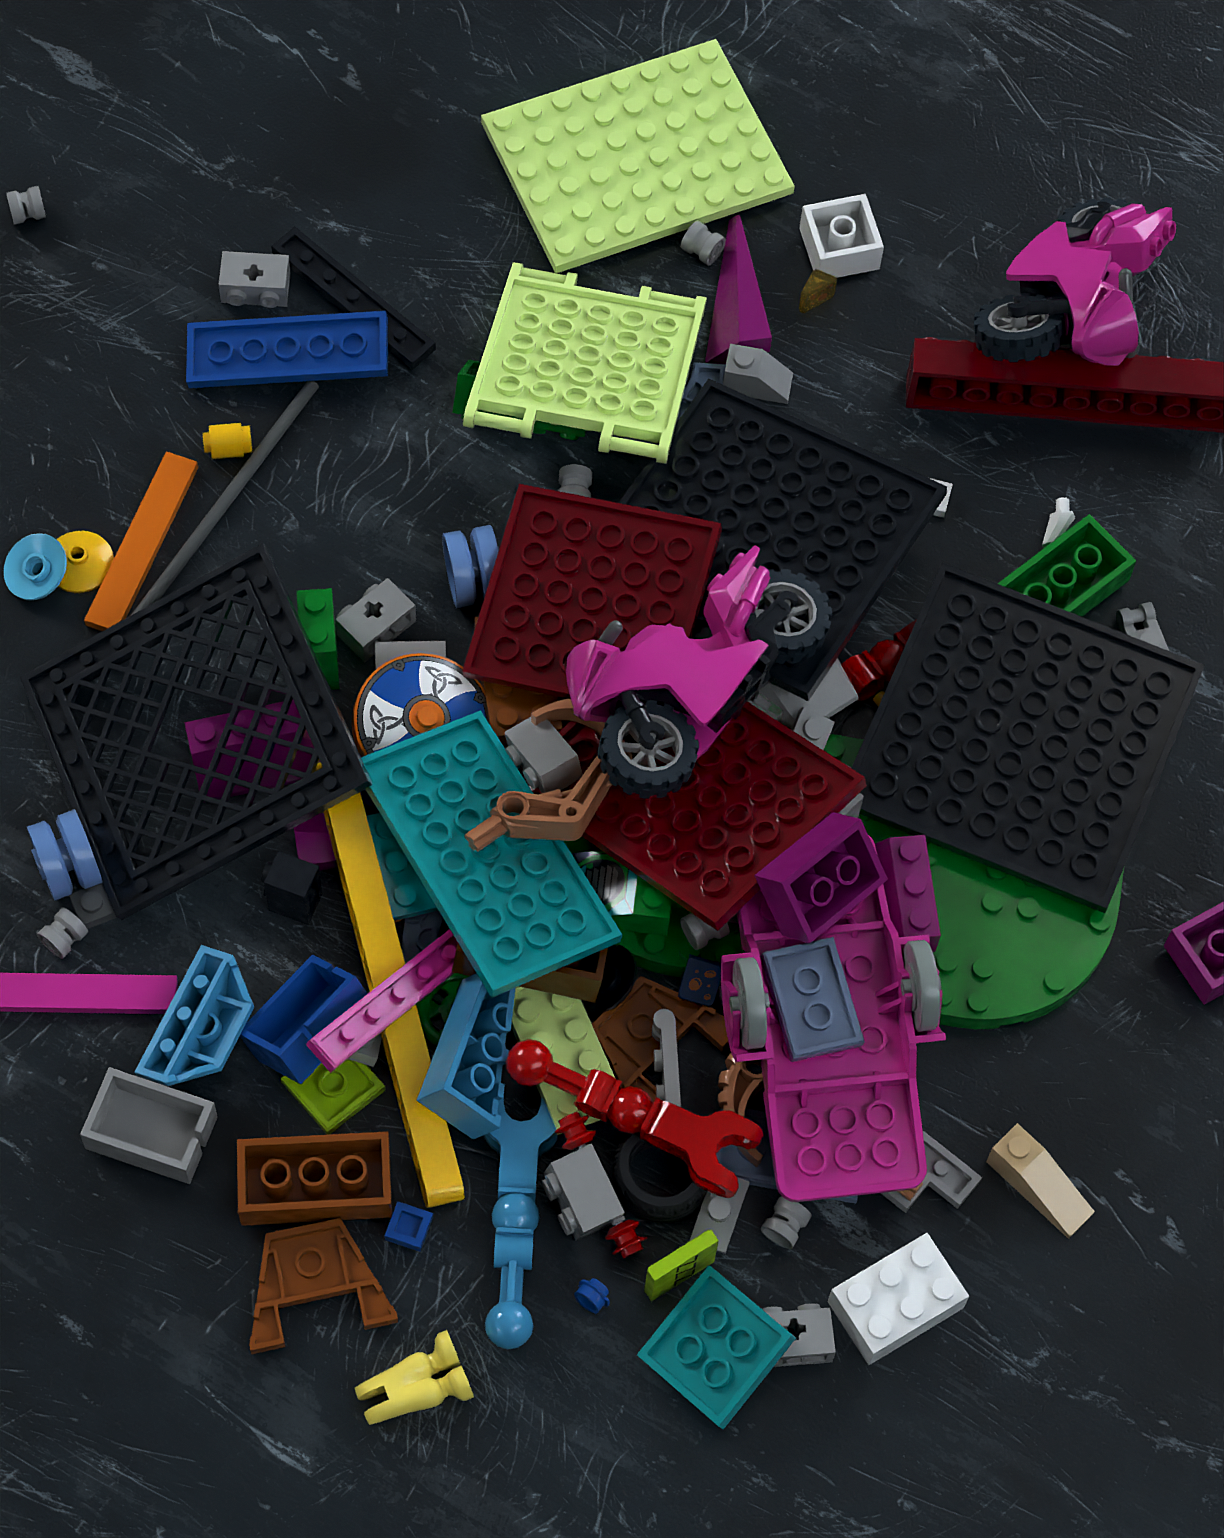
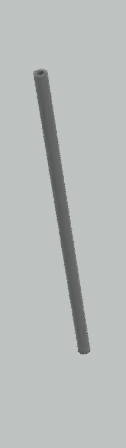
(228, 496)

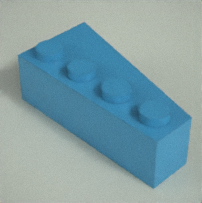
(469, 1059)

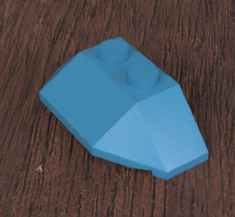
(199, 1022)

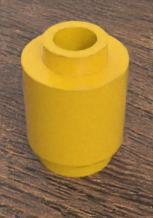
(227, 440)

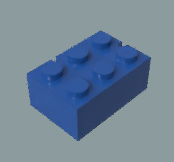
(297, 1013)

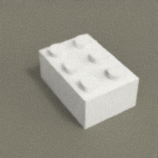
(897, 1298)

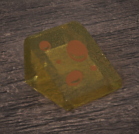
(817, 290)

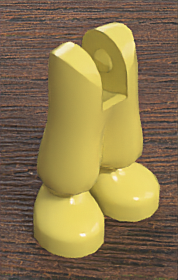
(411, 1383)

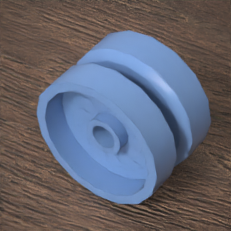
(469, 567)
(59, 856)

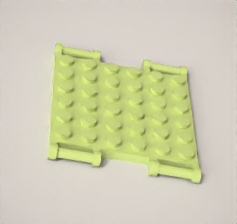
(586, 361)

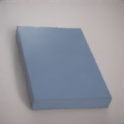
(812, 999)

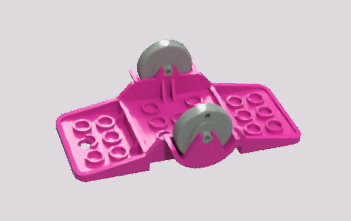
(854, 1114)

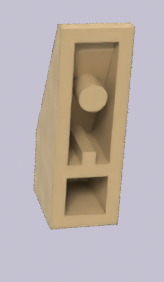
(1039, 1180)

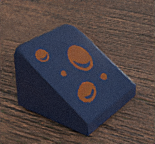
(700, 981)

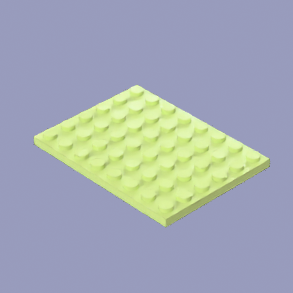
(636, 155)

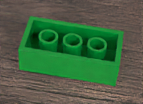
(1075, 569)

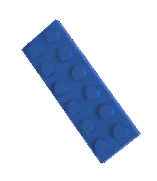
(287, 349)

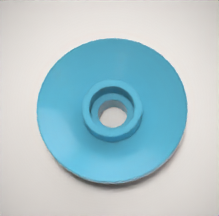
(25, 561)

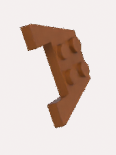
(628, 1028)
(310, 1266)

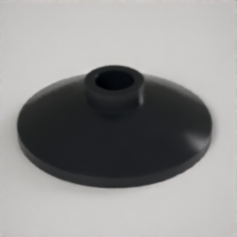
(617, 980)

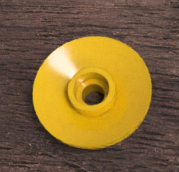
(90, 570)

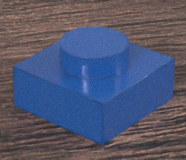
(408, 1226)

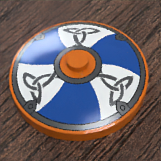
(412, 698)

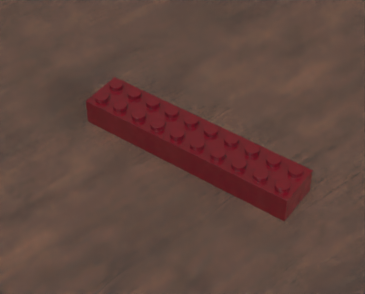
(1067, 387)

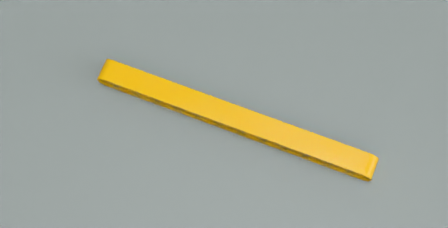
(403, 1039)

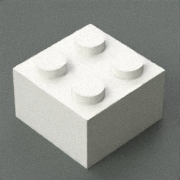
(841, 236)

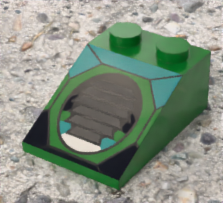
(625, 895)

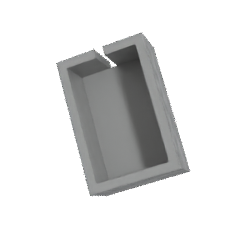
(149, 1125)

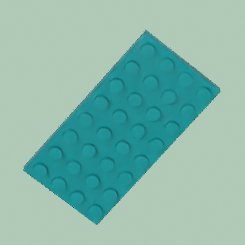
(516, 902)

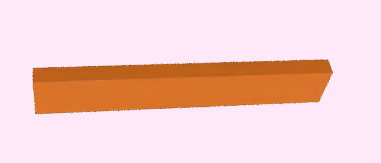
(141, 542)

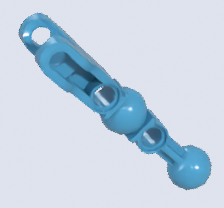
(516, 1218)

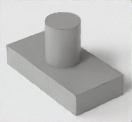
(720, 1215)

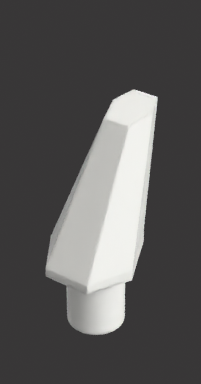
(1058, 521)

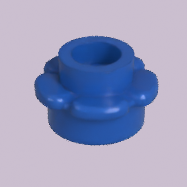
(592, 1295)

